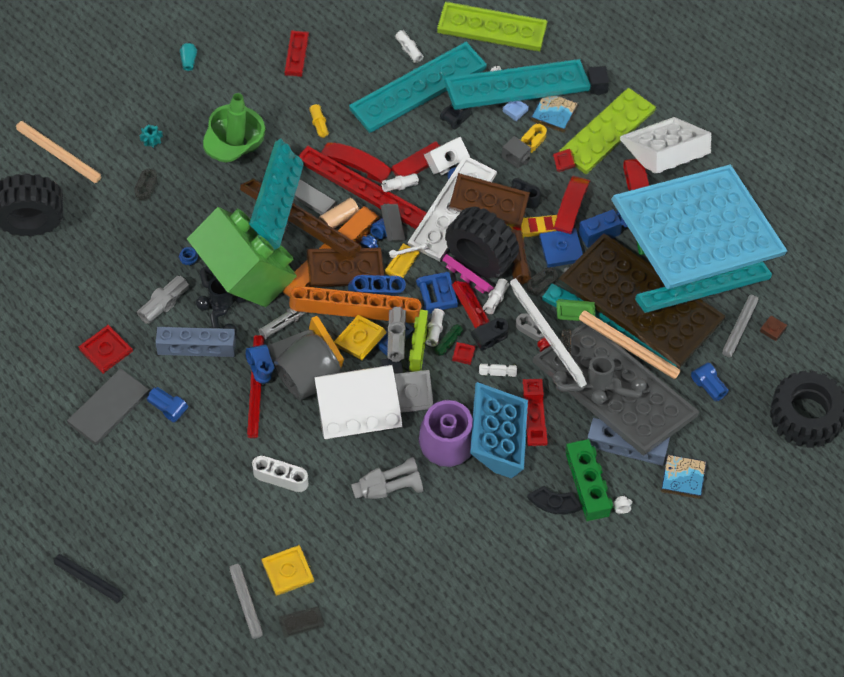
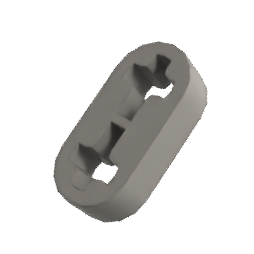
(528, 329)

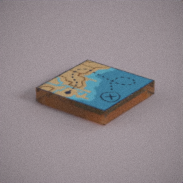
(554, 112)
(683, 476)

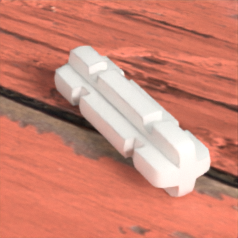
(498, 370)

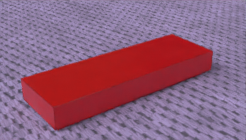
(296, 53)
(415, 163)
(470, 303)

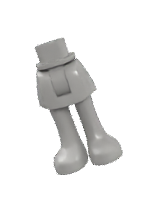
(374, 483)

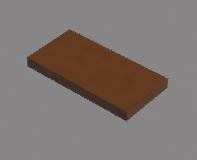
(496, 198)
(333, 269)

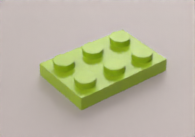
(418, 341)

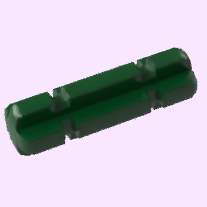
(448, 340)

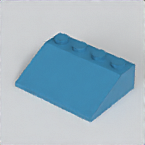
(499, 430)

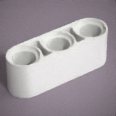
(274, 467)

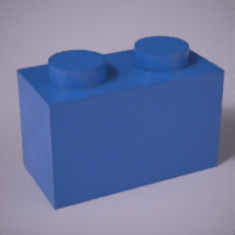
(595, 227)

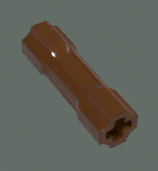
(520, 267)

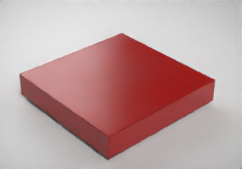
(105, 349)

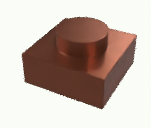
(773, 328)

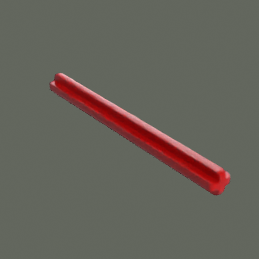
(255, 395)

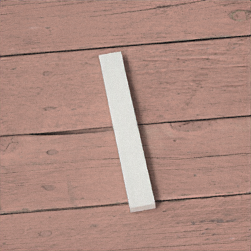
(548, 333)

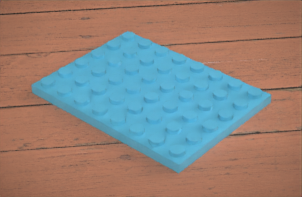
(698, 226)

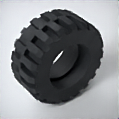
(30, 204)
(482, 242)
(803, 429)

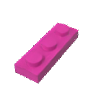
(467, 275)

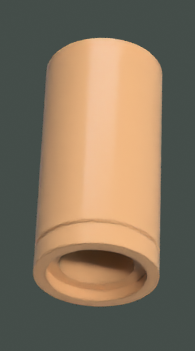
(340, 213)

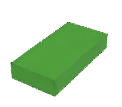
(572, 309)

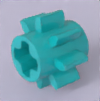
(150, 135)

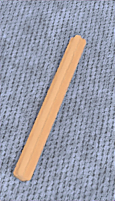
(58, 151)
(629, 344)

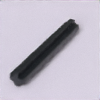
(88, 578)

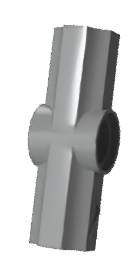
(163, 299)
(396, 334)

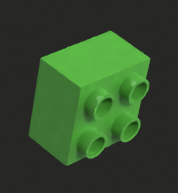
(242, 257)

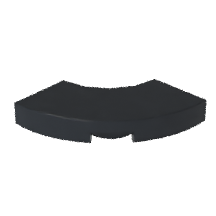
(554, 502)

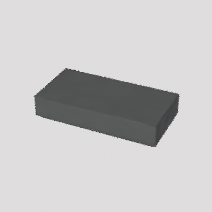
(392, 222)

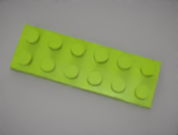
(492, 26)
(604, 131)

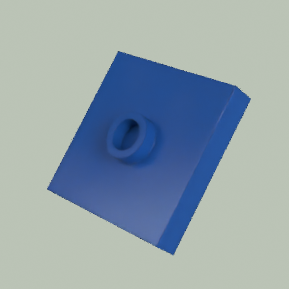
(560, 248)

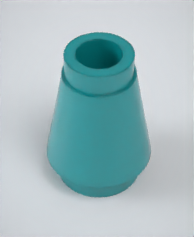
(188, 55)

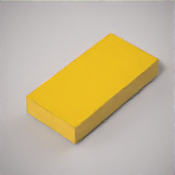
(401, 263)

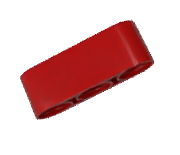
(635, 174)

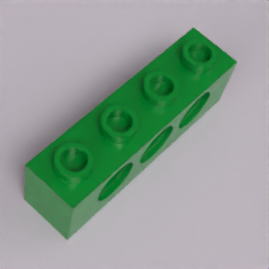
(592, 508)

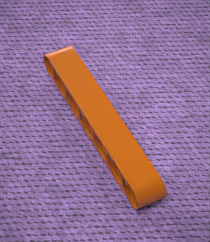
(354, 229)
(351, 303)

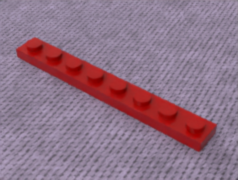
(359, 185)

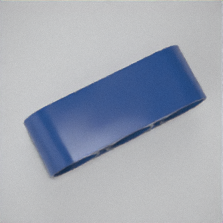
(384, 281)

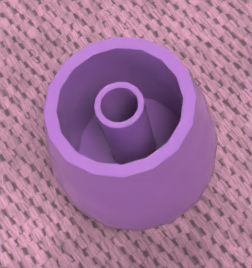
(446, 433)

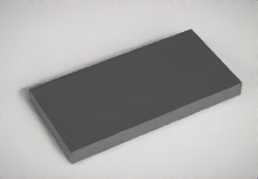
(108, 407)

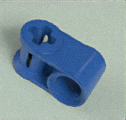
(260, 363)

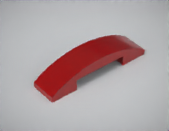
(357, 159)
(571, 204)
(535, 428)

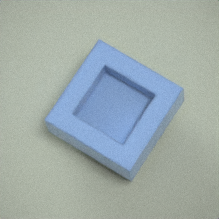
(515, 109)

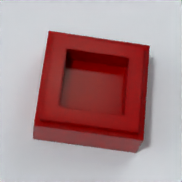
(564, 160)
(463, 353)

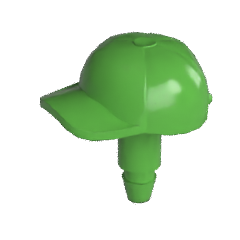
(228, 128)

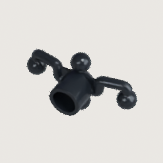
(218, 298)

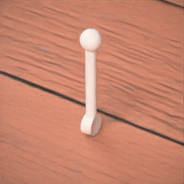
(393, 253)

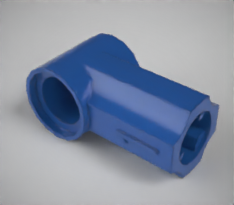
(707, 378)
(170, 406)

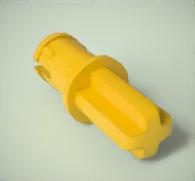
(319, 120)

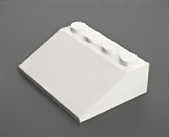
(667, 144)
(358, 402)

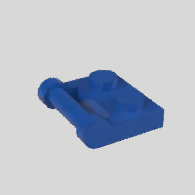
(443, 291)

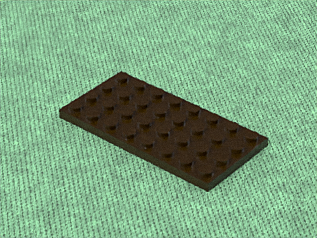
(612, 280)

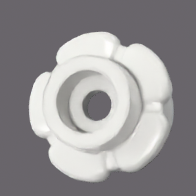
(622, 505)

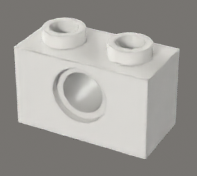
(437, 160)

